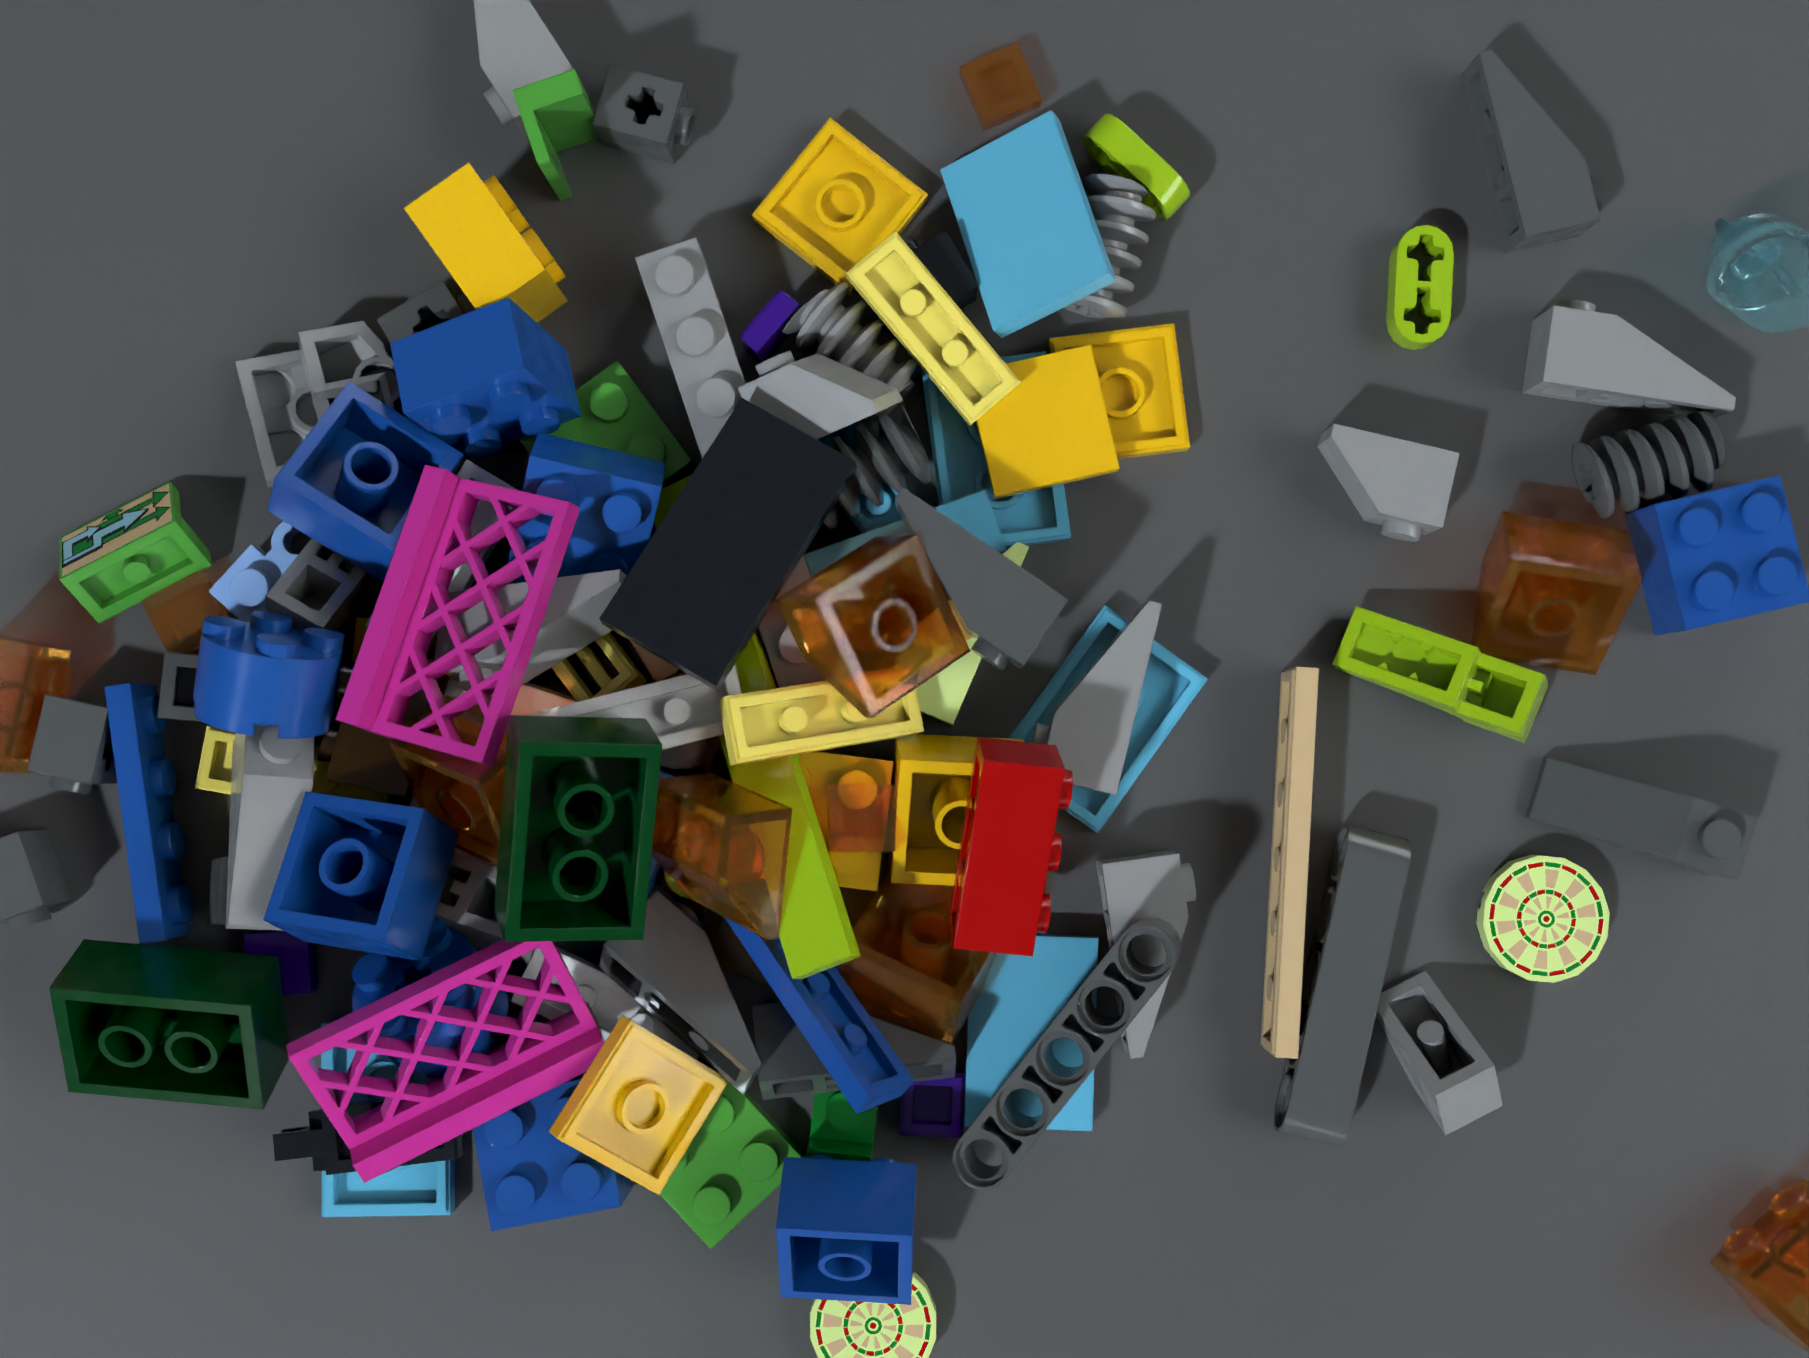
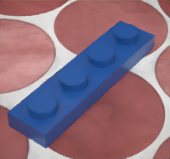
(145, 792)
(833, 1026)

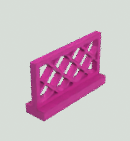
(417, 603)
(475, 1084)

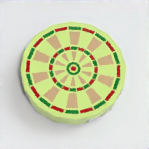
(1543, 918)
(875, 1329)

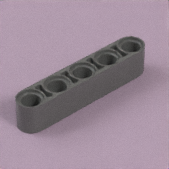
(1343, 984)
(1048, 1078)

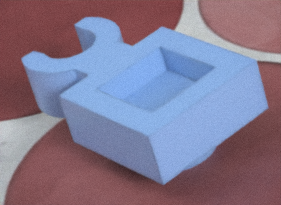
(254, 574)

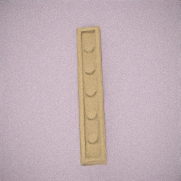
(1289, 861)

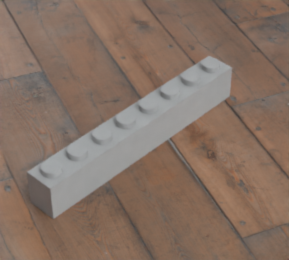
(709, 383)

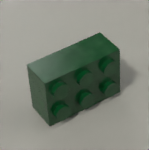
(576, 828)
(171, 1023)

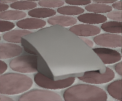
(295, 388)

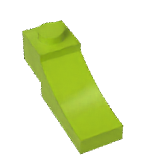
(1442, 673)

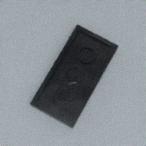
(728, 544)

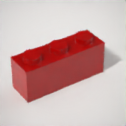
(1008, 846)

